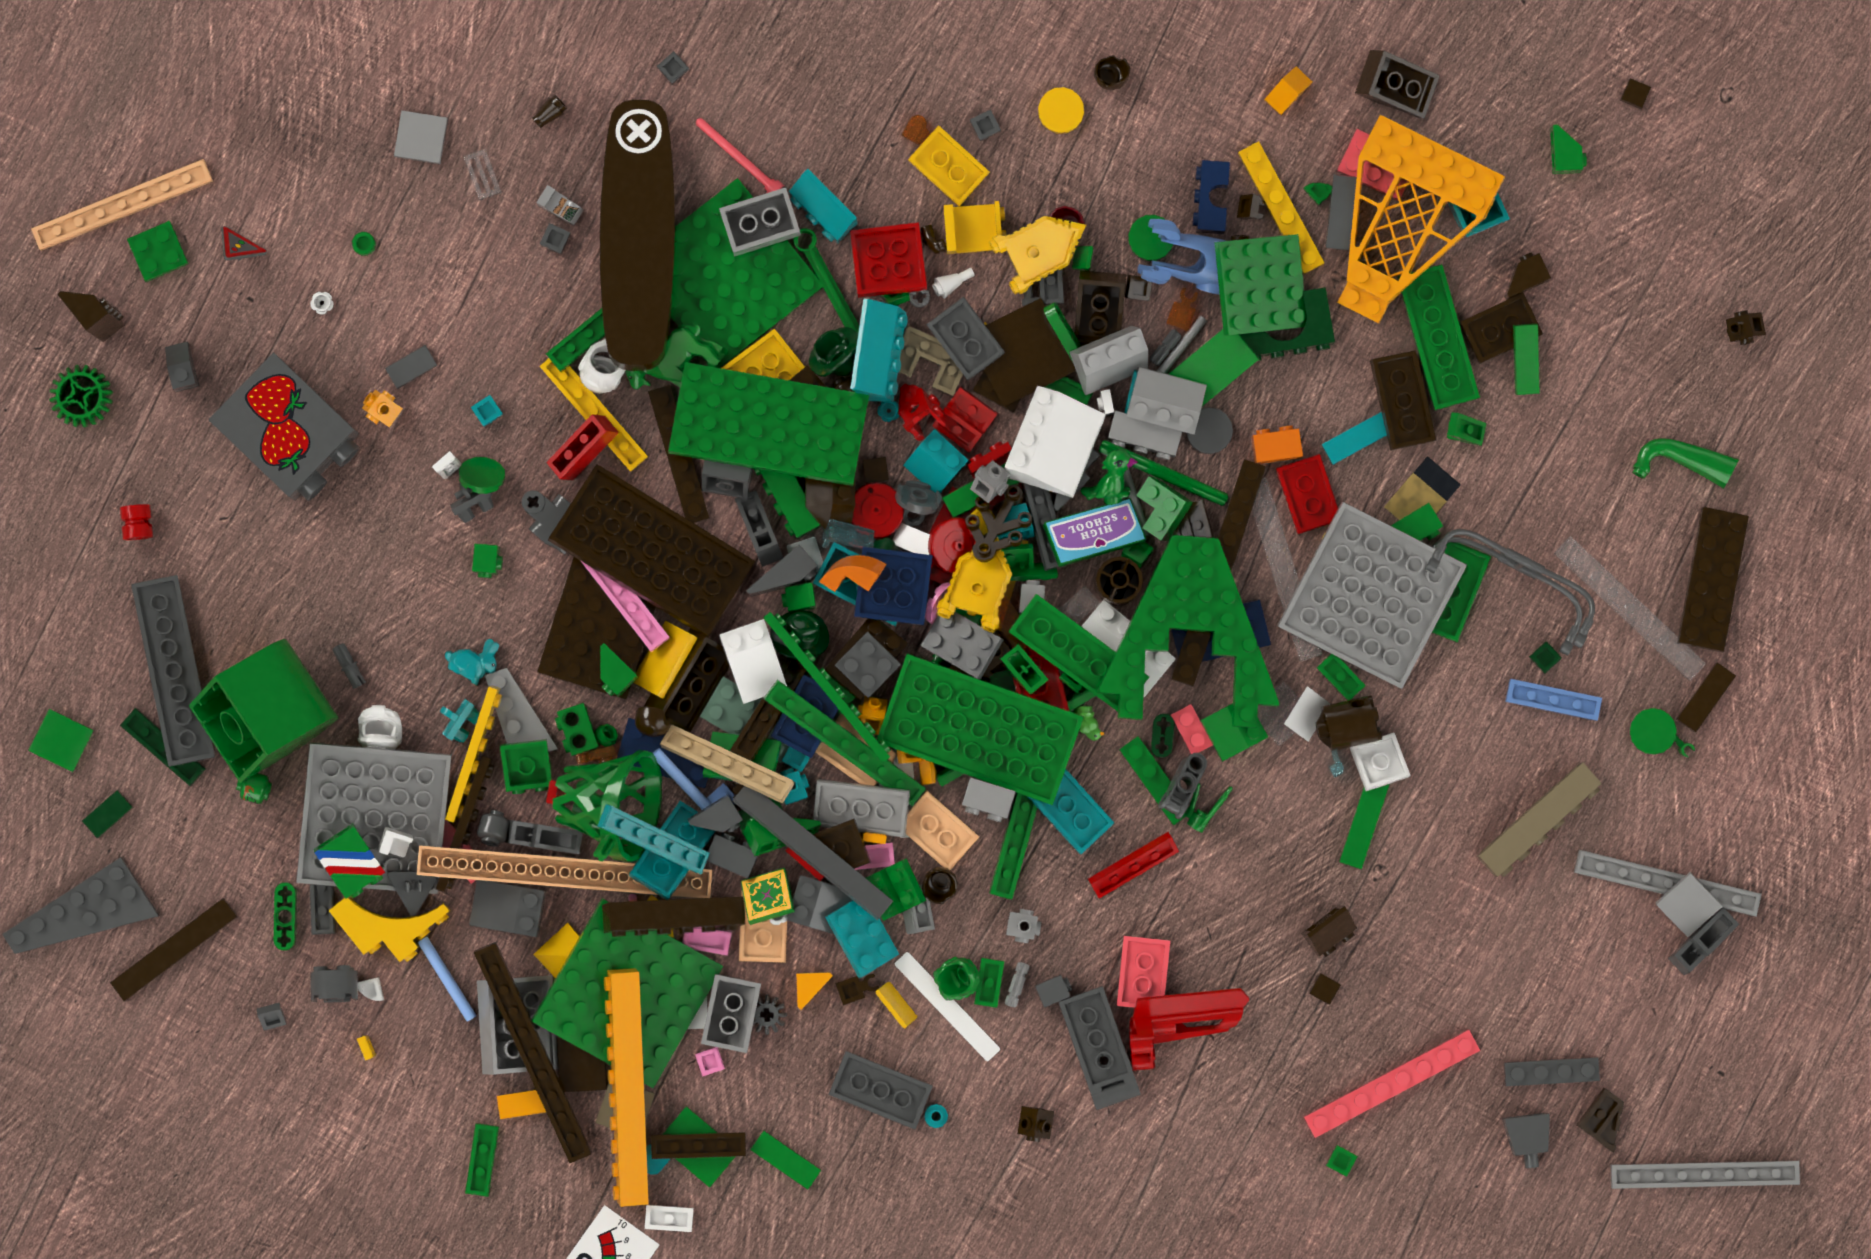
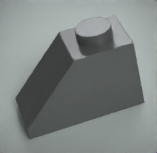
(181, 367)
(718, 816)

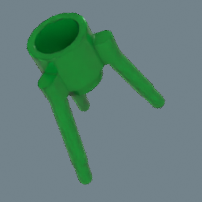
(1199, 819)

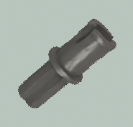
(348, 666)

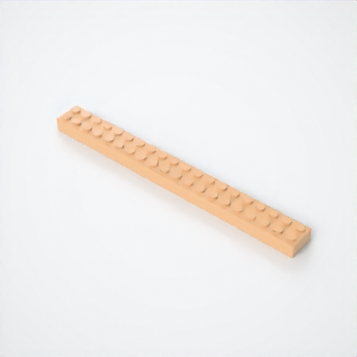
(546, 871)

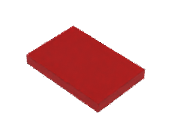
(1307, 493)

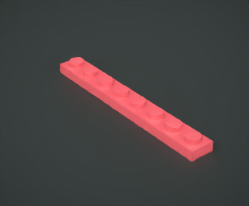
(1391, 1083)

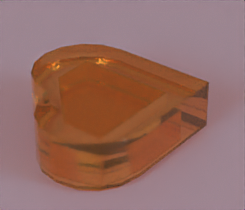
(916, 130)

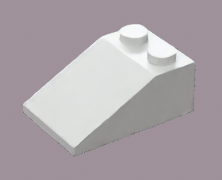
(752, 660)

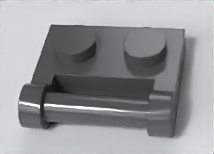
(1050, 290)

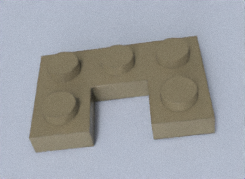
(923, 345)

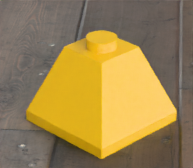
(557, 949)

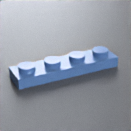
(1553, 699)

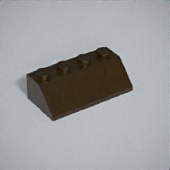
(94, 314)
(693, 683)

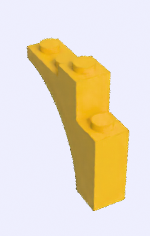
(398, 934)

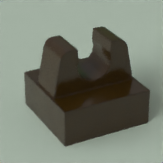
(1249, 207)

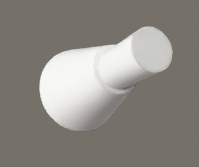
(945, 285)

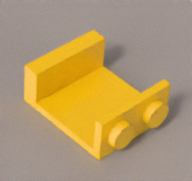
(972, 227)

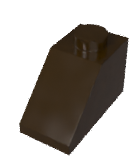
(1527, 275)

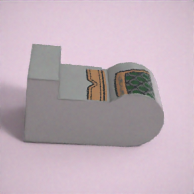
(559, 205)

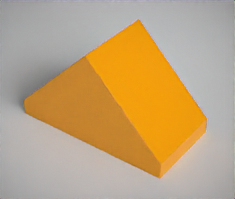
(1288, 90)
(808, 986)

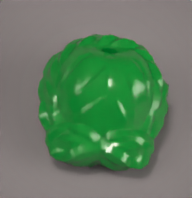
(957, 978)

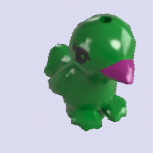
(1111, 485)

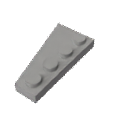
(515, 713)

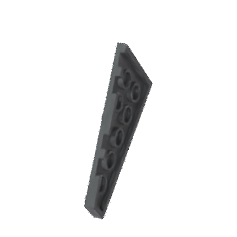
(95, 905)

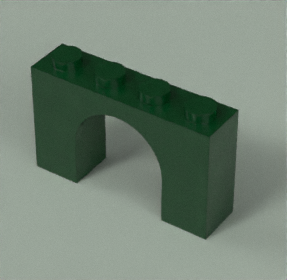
(1316, 334)

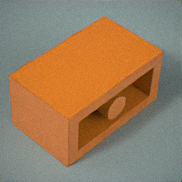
(1277, 445)

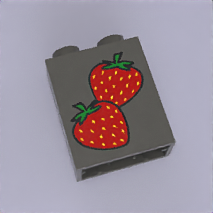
(286, 429)

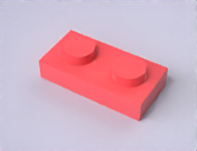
(1191, 729)

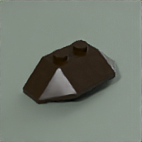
(829, 501)

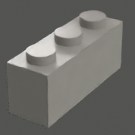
(1144, 436)

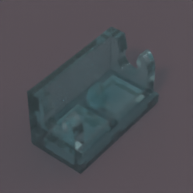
(847, 535)

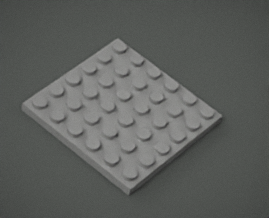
(1371, 595)
(373, 792)

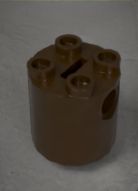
(1124, 571)
(1348, 723)

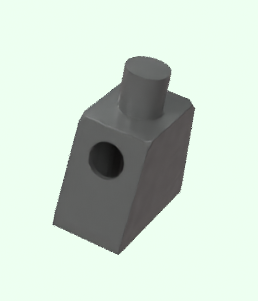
(1528, 1136)

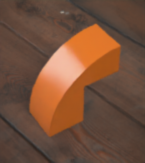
(858, 568)

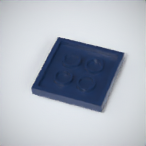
(899, 591)

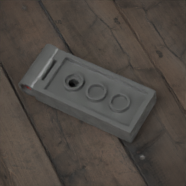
(1094, 1036)

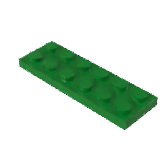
(1439, 339)
(1065, 645)

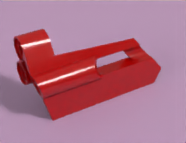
(1162, 1020)

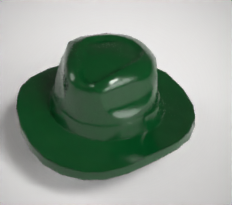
(834, 352)
(808, 628)

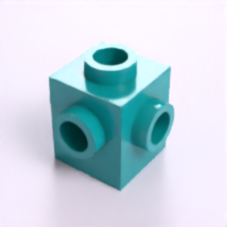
(799, 792)

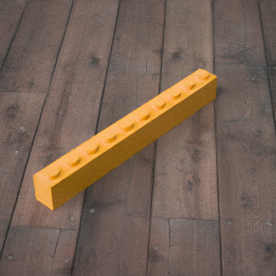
(627, 1087)

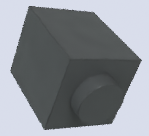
(1053, 990)

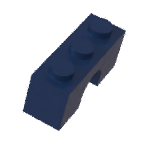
(1209, 217)

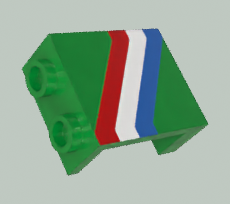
(349, 862)

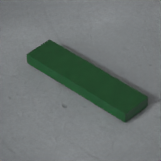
(151, 738)

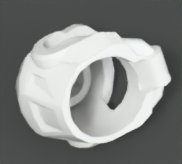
(599, 372)
(382, 733)

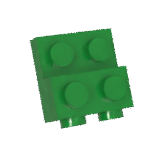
(526, 766)
(900, 886)

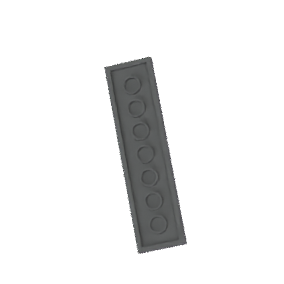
(171, 668)

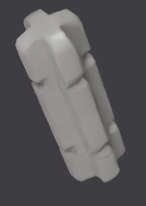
(1017, 984)

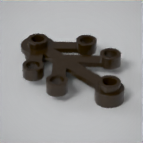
(997, 526)

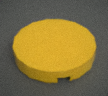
(1061, 110)

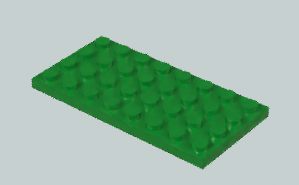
(768, 424)
(980, 729)

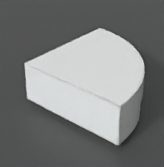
(371, 989)

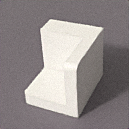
(394, 842)

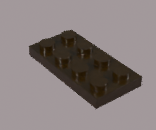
(1403, 400)

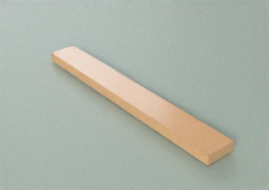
(122, 204)

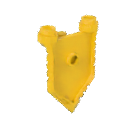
(1038, 249)
(977, 588)

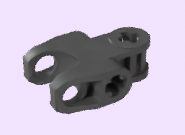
(546, 515)

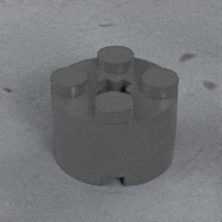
(334, 984)

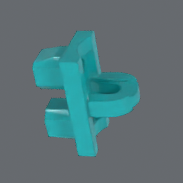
(454, 729)

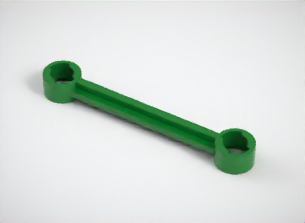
(829, 284)

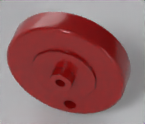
(877, 509)
(949, 542)

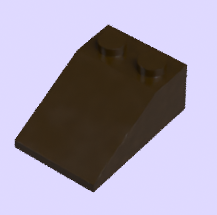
(1397, 83)
(1099, 305)
(883, 634)
(1330, 930)

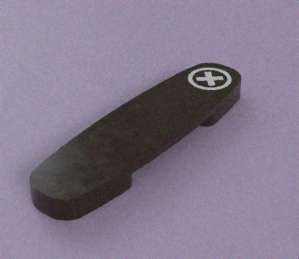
(637, 235)

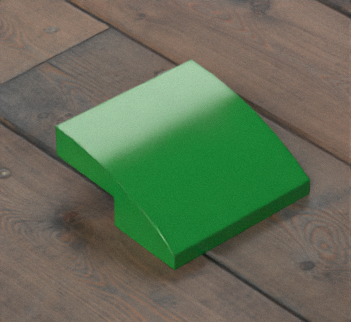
(60, 740)

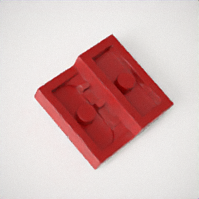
(966, 419)

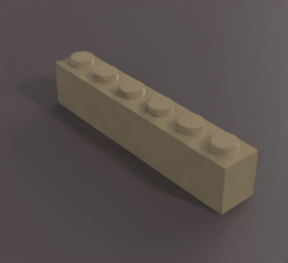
(1539, 819)

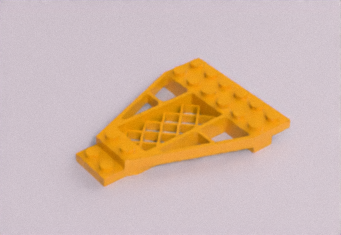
(1430, 168)

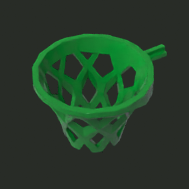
(610, 779)

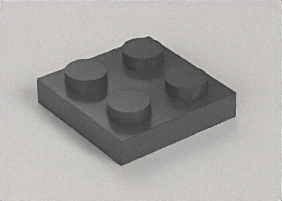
(867, 664)

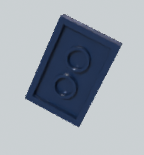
(795, 735)

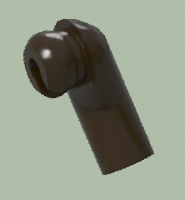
(930, 240)

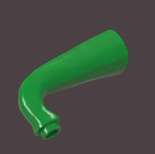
(1705, 462)

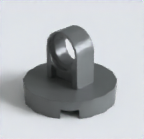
(917, 498)

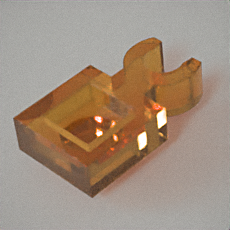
(1181, 313)
(602, 755)

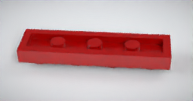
(1133, 865)

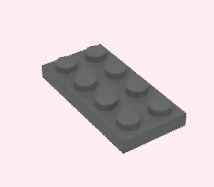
(880, 1090)

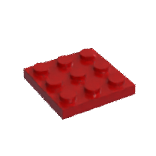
(888, 260)

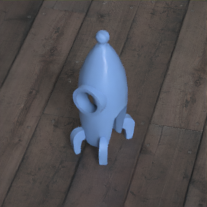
(1202, 273)

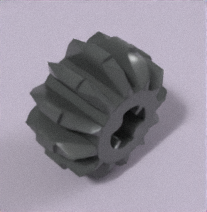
(773, 1009)

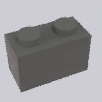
(731, 855)

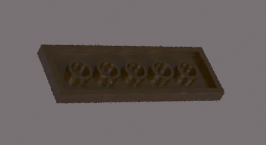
(1712, 579)

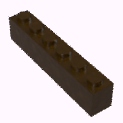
(673, 915)

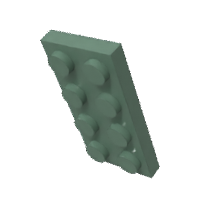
(730, 714)

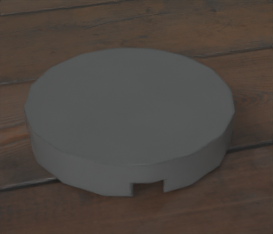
(1212, 431)

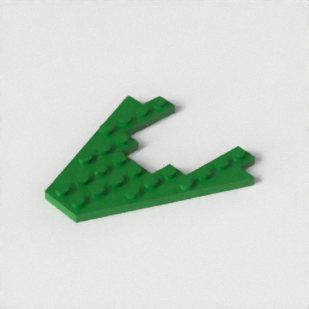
(1191, 593)

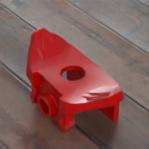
(910, 397)

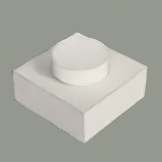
(1105, 403)

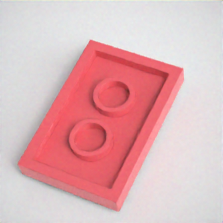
(1372, 175)
(1142, 969)

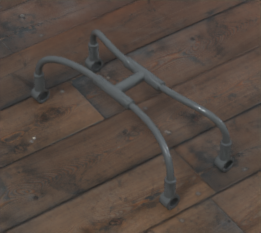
(1527, 566)

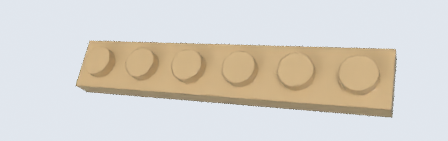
(727, 763)

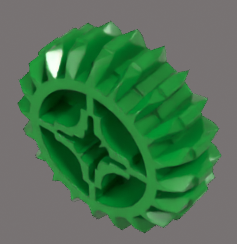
(71, 399)

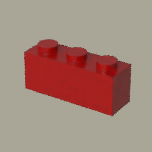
(582, 447)

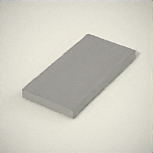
(873, 807)

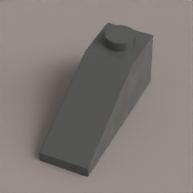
(759, 529)

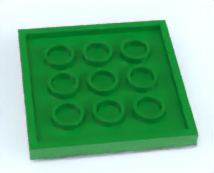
(1260, 284)

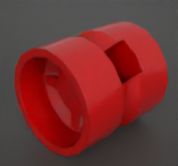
(136, 522)

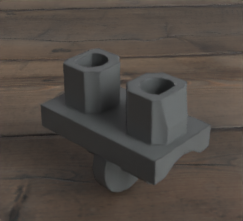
(463, 505)

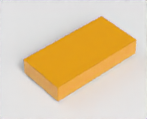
(519, 1104)

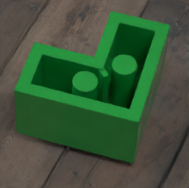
(1169, 507)

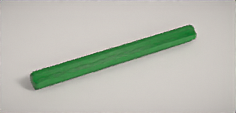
(1170, 476)

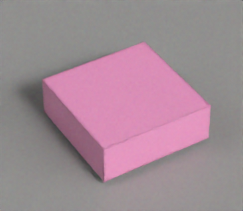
(710, 1061)

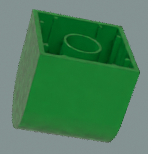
(262, 709)

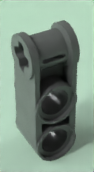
(1176, 798)

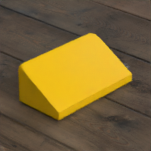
(896, 1004)

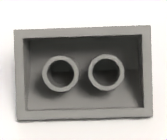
(1110, 359)
(1166, 400)
(731, 1013)

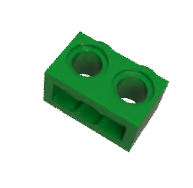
(583, 727)

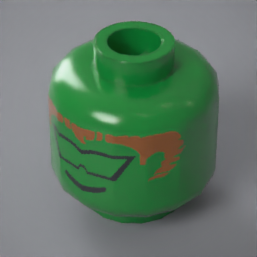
(255, 789)

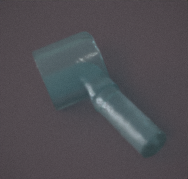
(1336, 768)

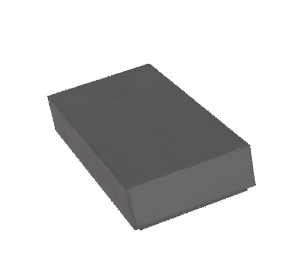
(411, 367)

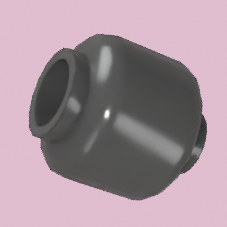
(493, 828)

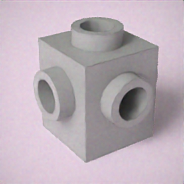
(994, 478)
(1016, 919)

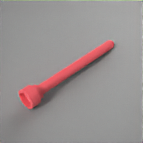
(770, 184)

